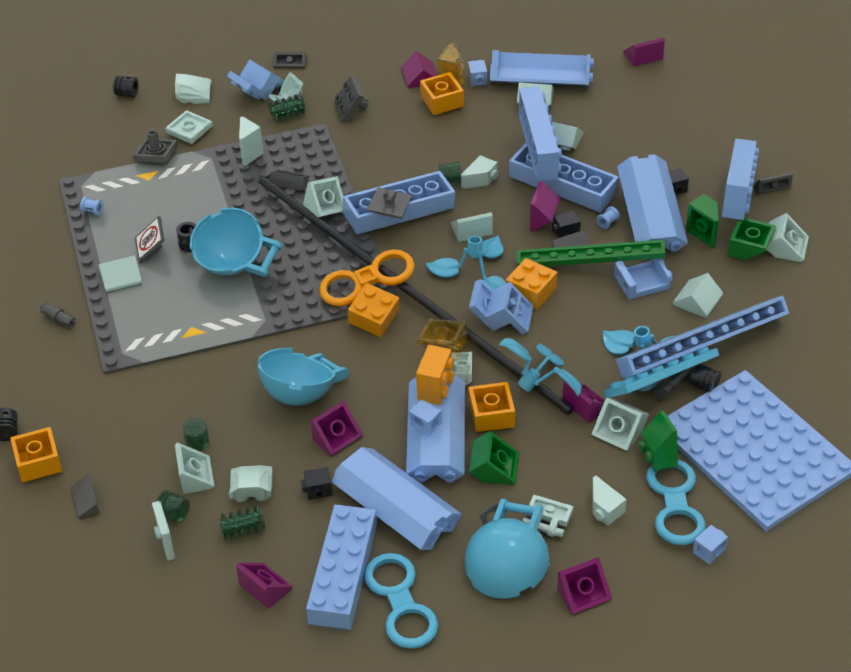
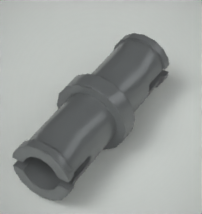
(57, 315)

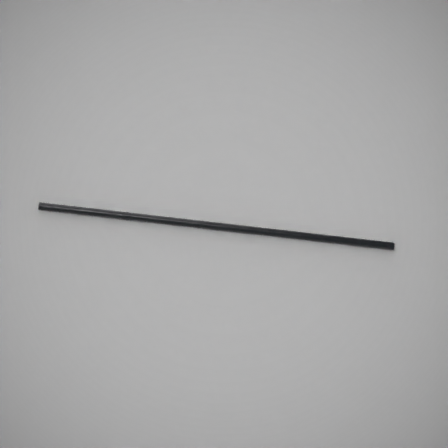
(412, 292)

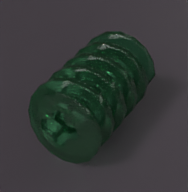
(288, 106)
(241, 522)

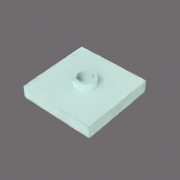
(189, 127)
(162, 530)

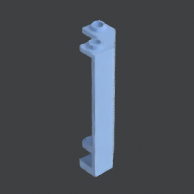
(541, 69)
(652, 201)
(445, 448)
(396, 497)

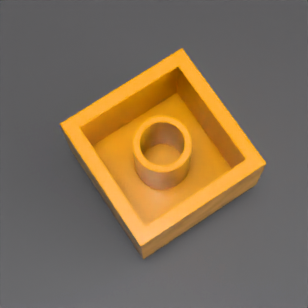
(442, 93)
(534, 281)
(373, 310)
(435, 374)
(491, 407)
(36, 454)

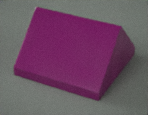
(646, 52)
(416, 69)
(542, 206)
(586, 404)
(335, 428)
(262, 582)
(583, 586)

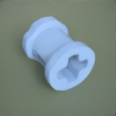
(91, 205)
(608, 217)

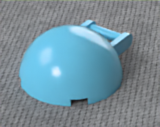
(231, 243)
(297, 378)
(507, 553)

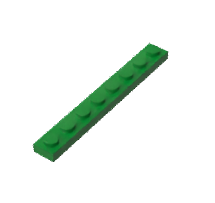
(594, 253)

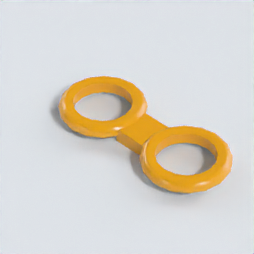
(366, 275)

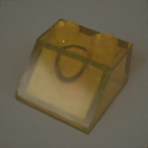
(452, 61)
(444, 334)

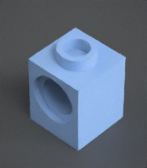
(477, 72)
(425, 417)
(710, 544)

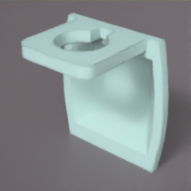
(290, 87)

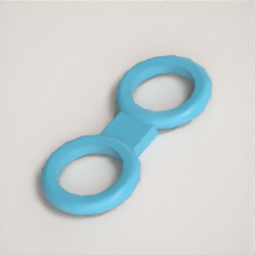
(676, 503)
(401, 601)

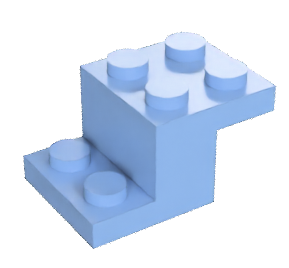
(256, 80)
(501, 306)

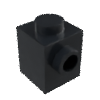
(679, 181)
(566, 224)
(317, 483)

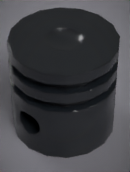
(125, 86)
(184, 234)
(704, 377)
(8, 424)

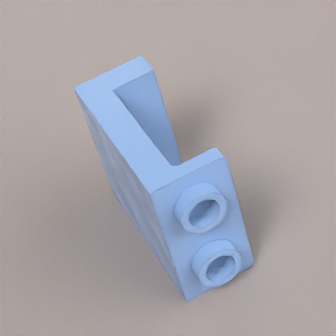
(643, 278)

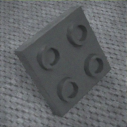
(349, 99)
(155, 149)

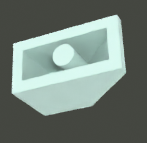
(479, 173)
(606, 502)

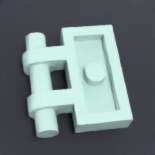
(554, 512)

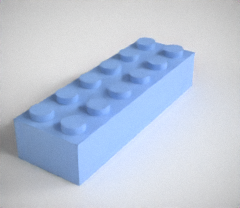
(539, 134)
(740, 179)
(575, 182)
(429, 193)
(342, 567)

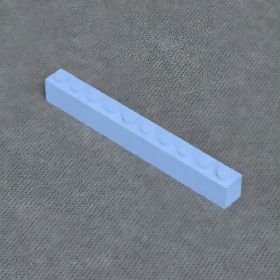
(701, 336)

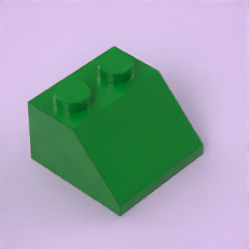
(703, 219)
(750, 238)
(660, 442)
(493, 460)

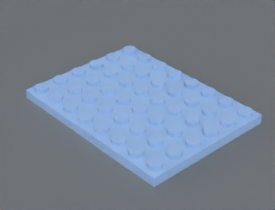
(758, 450)

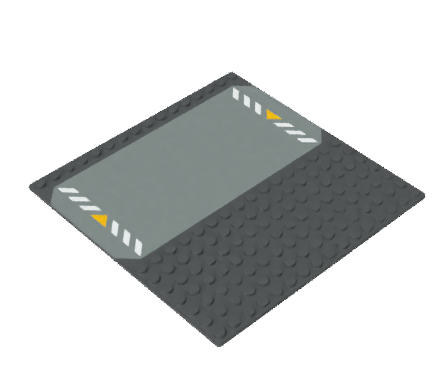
(180, 303)

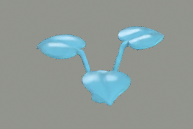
(476, 249)
(622, 340)
(531, 377)

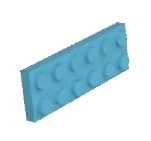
(660, 372)

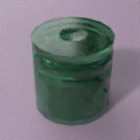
(451, 172)
(196, 434)
(173, 505)

